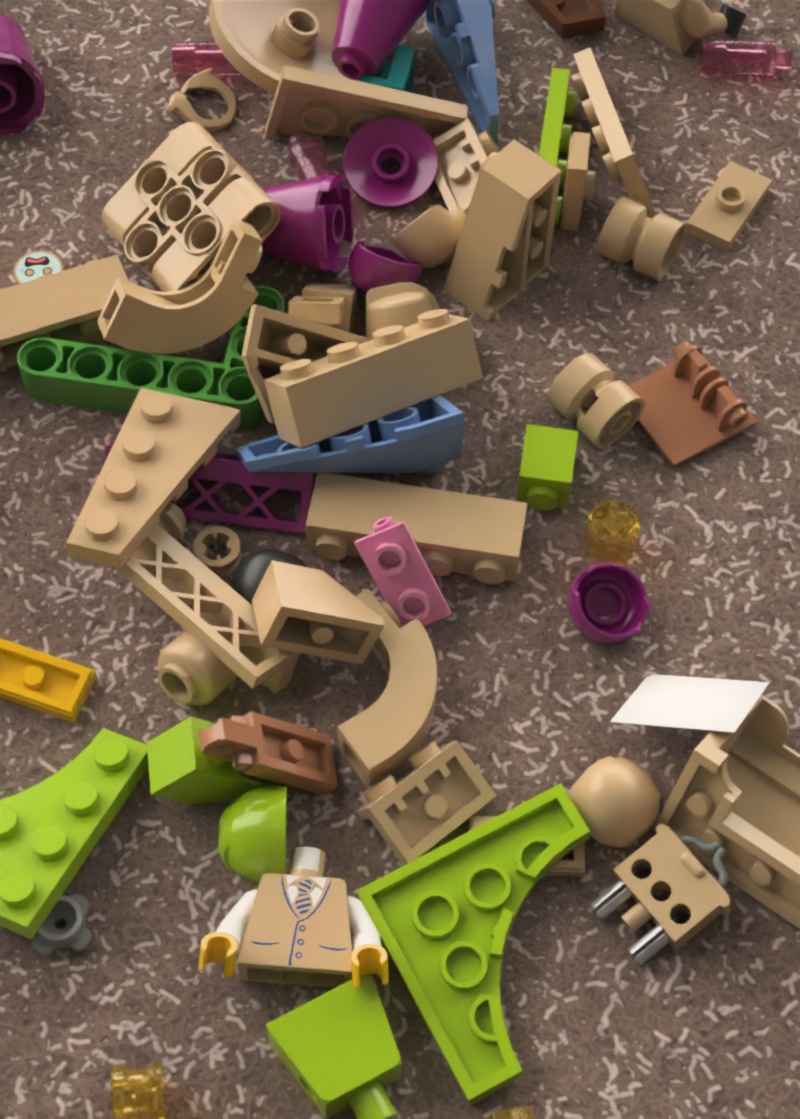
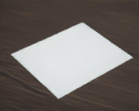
(690, 703)

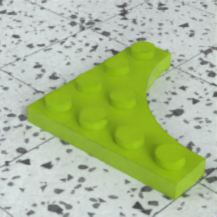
(58, 824)
(450, 925)

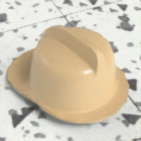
(397, 305)

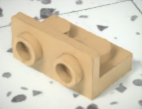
(459, 161)
(426, 799)

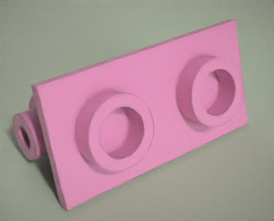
(402, 573)

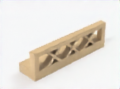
(207, 609)

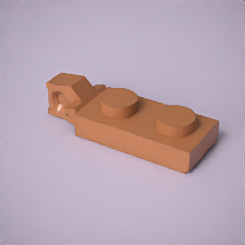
(273, 751)

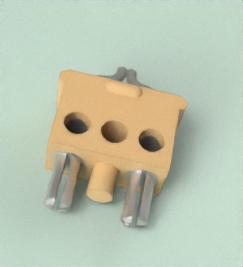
(673, 871)

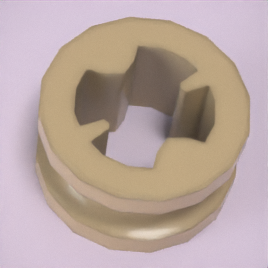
(218, 535)

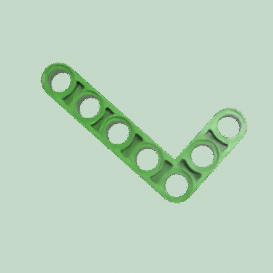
(63, 372)

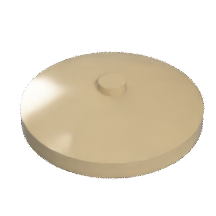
(268, 34)

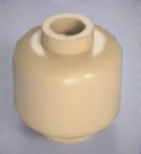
(192, 671)

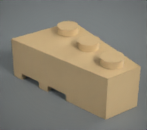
(505, 230)

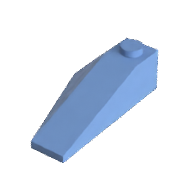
(467, 44)
(402, 442)

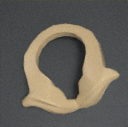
(205, 80)

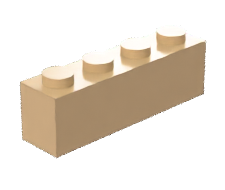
(56, 306)
(372, 378)
(449, 527)

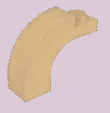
(192, 315)
(398, 722)

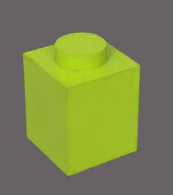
(547, 467)

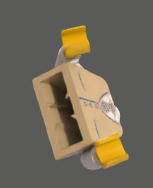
(298, 930)

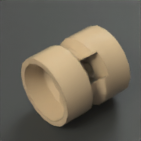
(636, 236)
(591, 397)

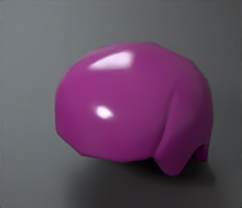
(380, 267)
(608, 591)

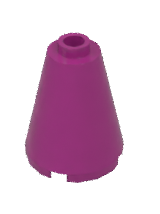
(370, 32)
(20, 81)
(312, 223)

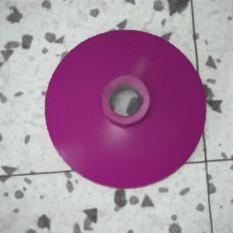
(386, 142)

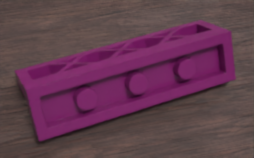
(229, 468)

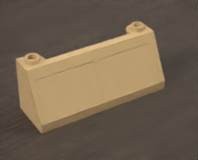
(748, 800)

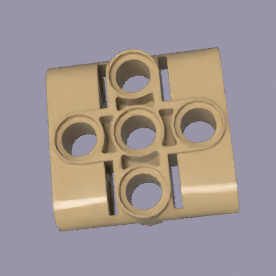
(182, 206)

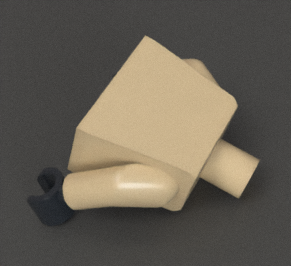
(679, 21)

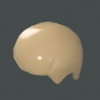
(432, 236)
(616, 800)

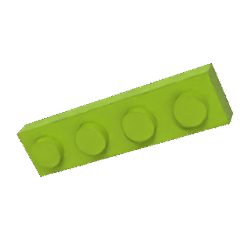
(556, 134)

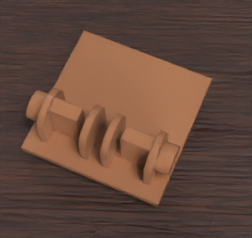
(689, 406)

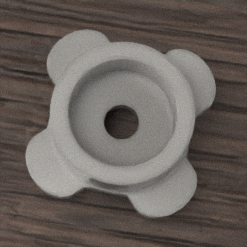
(73, 936)

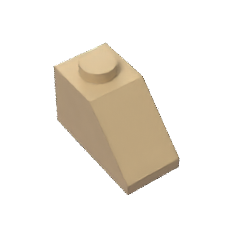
(313, 615)

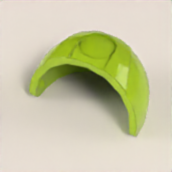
(255, 833)

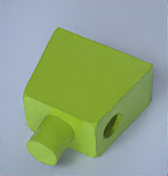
(341, 1050)

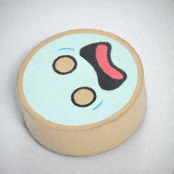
(35, 265)

